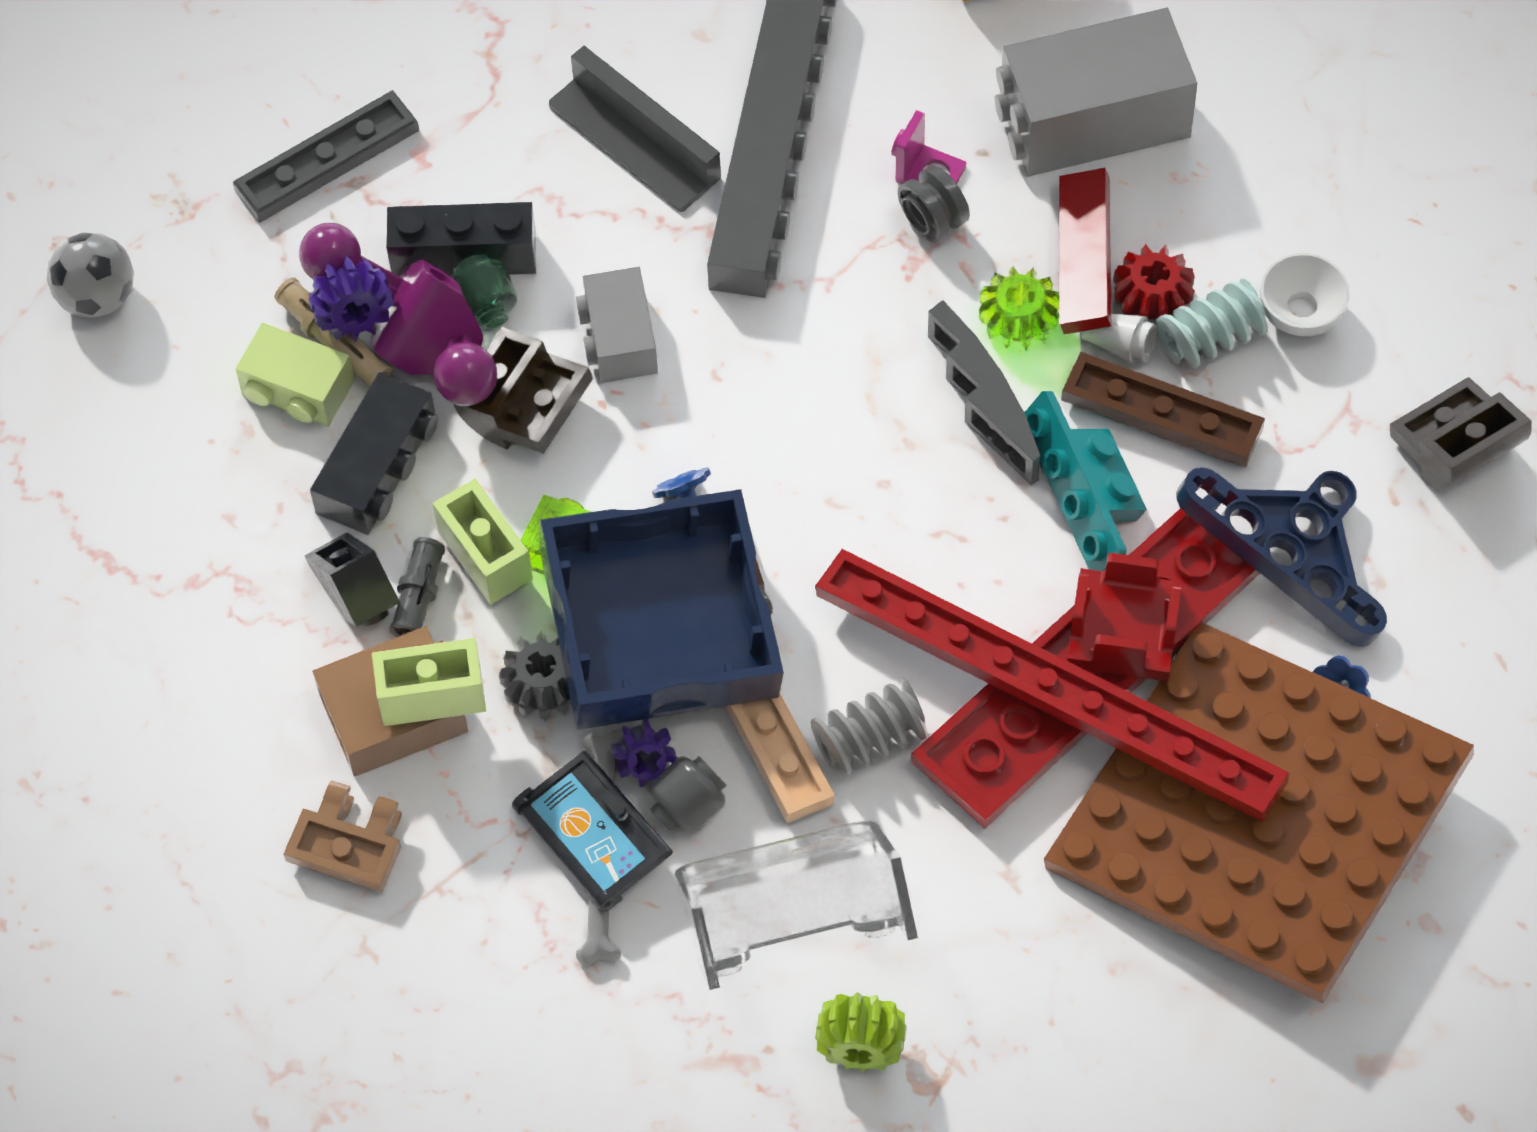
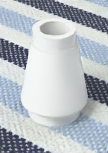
(1128, 337)

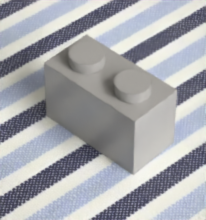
(619, 325)

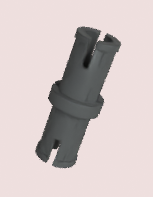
(417, 586)

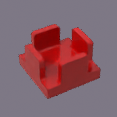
(1125, 619)

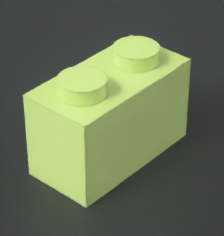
(294, 375)
(482, 541)
(429, 682)

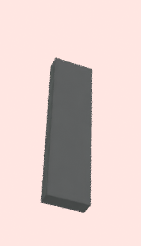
(325, 156)

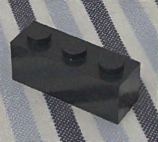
(457, 231)
(374, 454)

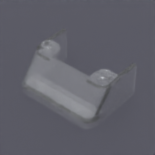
(793, 892)

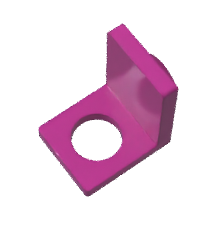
(914, 155)

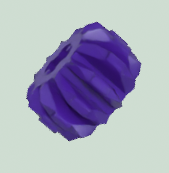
(351, 299)

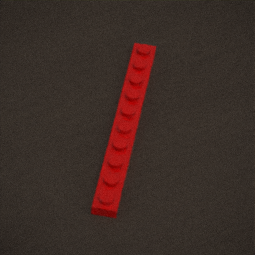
(1053, 685)

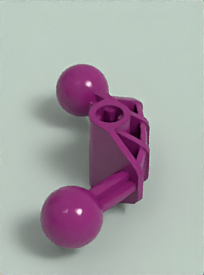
(427, 327)

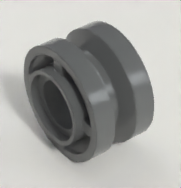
(933, 203)

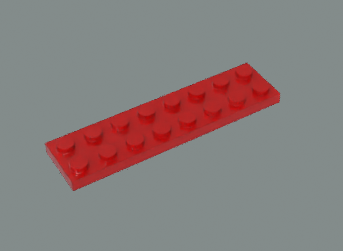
(1004, 745)

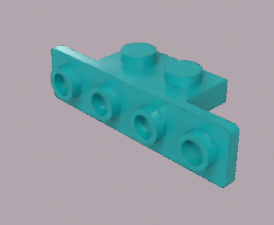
(1086, 480)

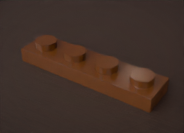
(1163, 409)

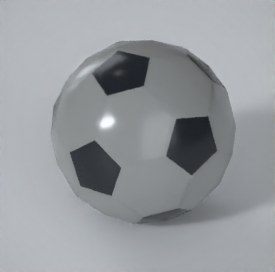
(90, 275)

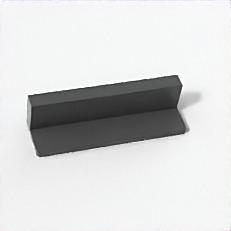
(636, 131)

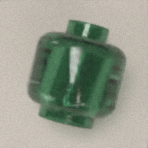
(486, 289)

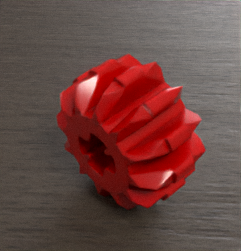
(1153, 283)

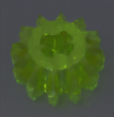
(1019, 308)

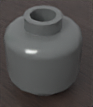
(687, 794)

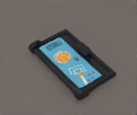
(579, 821)

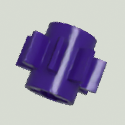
(636, 763)

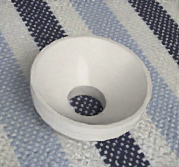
(1307, 278)

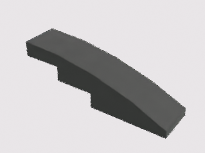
(989, 400)

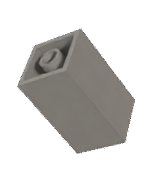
(1096, 92)

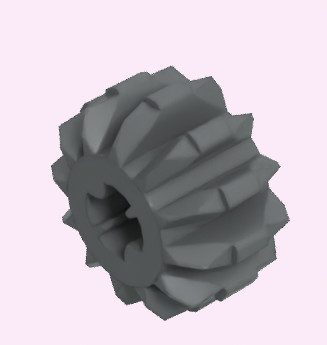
(524, 680)

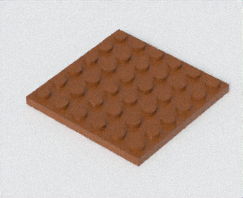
(1322, 863)

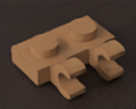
(344, 849)

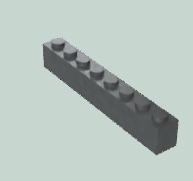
(767, 145)

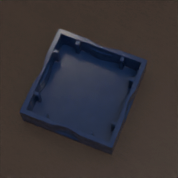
(659, 609)

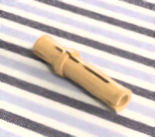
(363, 359)

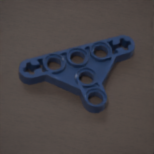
(1312, 557)

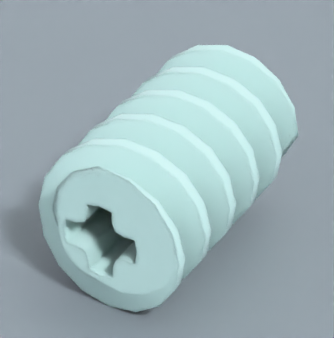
(1211, 322)

